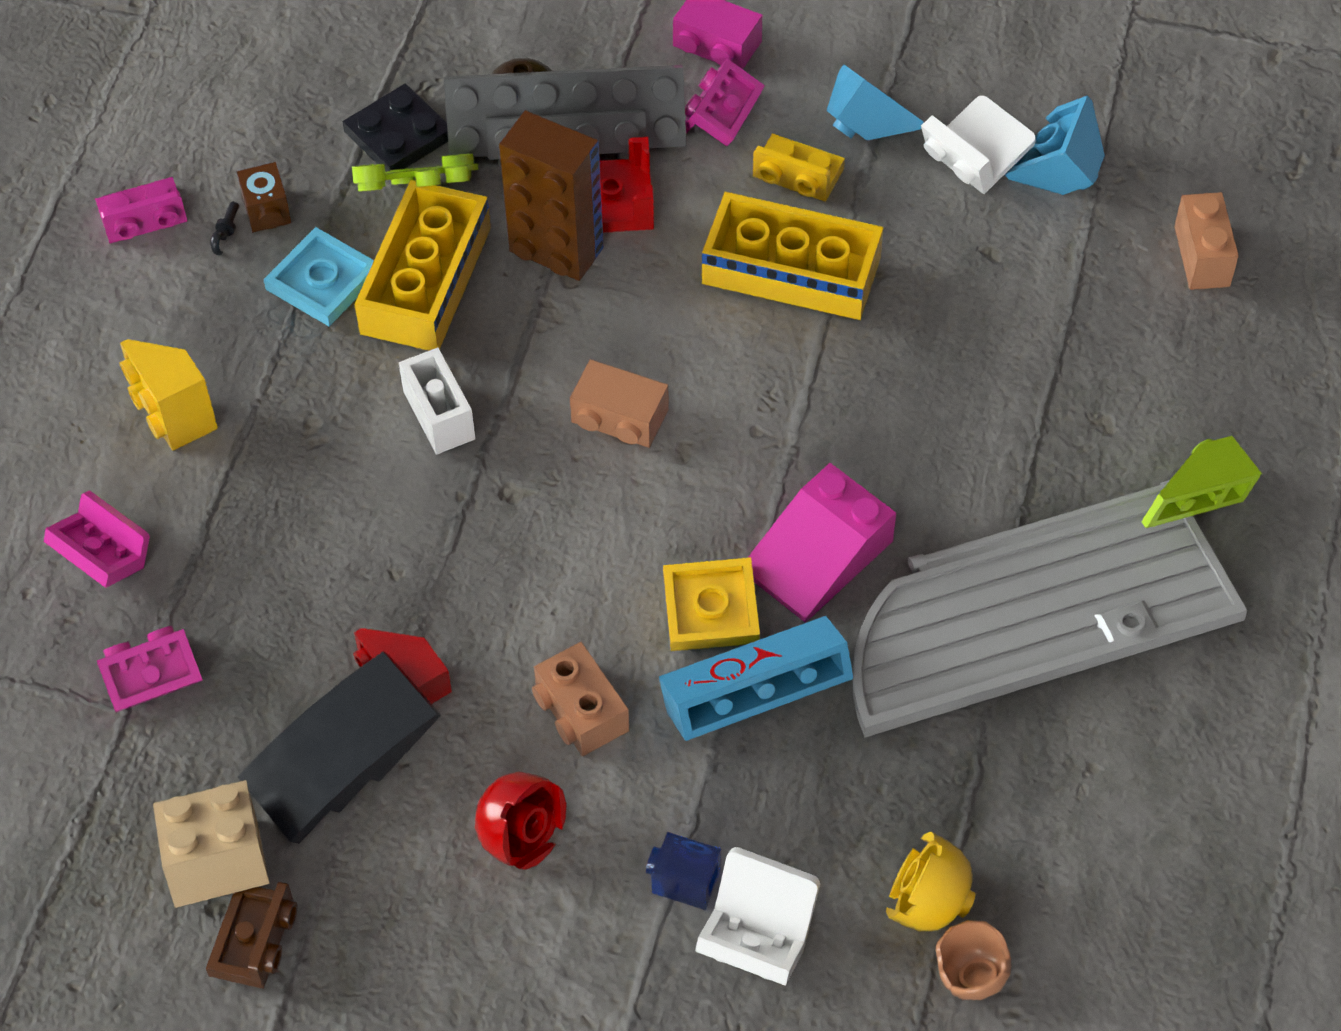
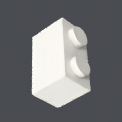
(437, 400)

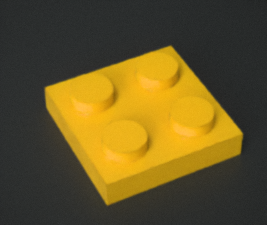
(711, 604)

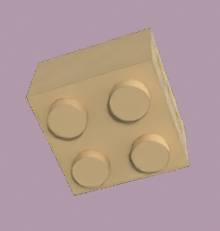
(210, 844)

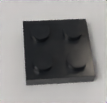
(397, 129)

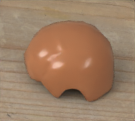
(973, 960)

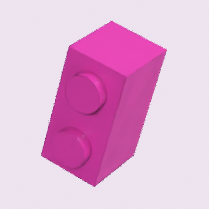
(717, 31)

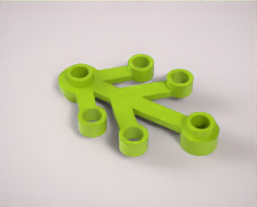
(456, 169)

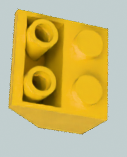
(170, 390)

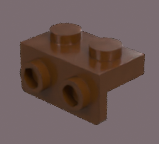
(251, 935)

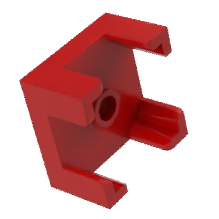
(628, 190)

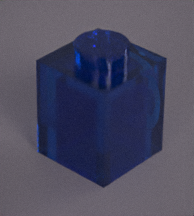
(684, 870)

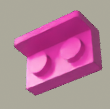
(724, 101)
(141, 210)
(148, 669)

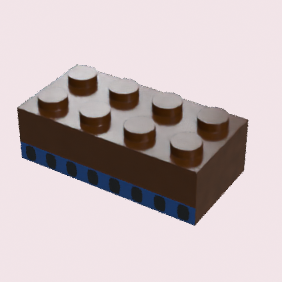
(552, 195)

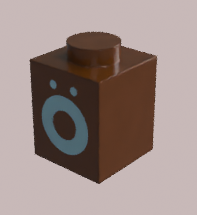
(264, 197)

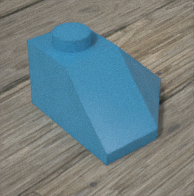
(866, 109)
(1065, 151)

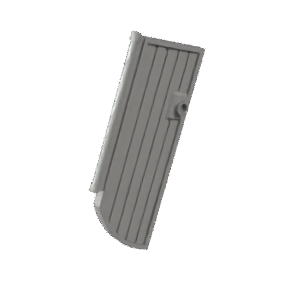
(1035, 609)

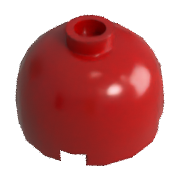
(519, 818)

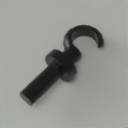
(224, 227)

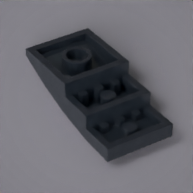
(339, 746)

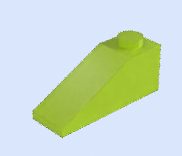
(1210, 479)

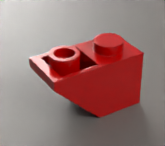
(411, 654)

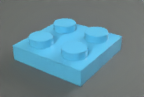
(320, 276)

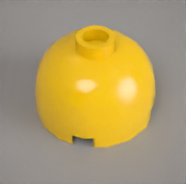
(932, 886)

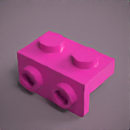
(100, 541)

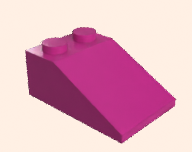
(821, 542)

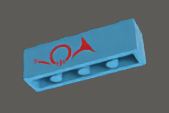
(756, 677)

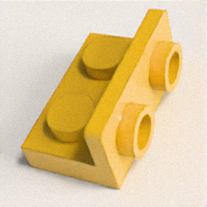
(797, 167)

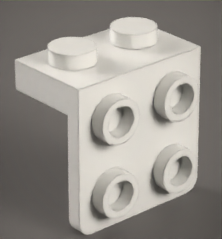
(978, 143)
(760, 916)

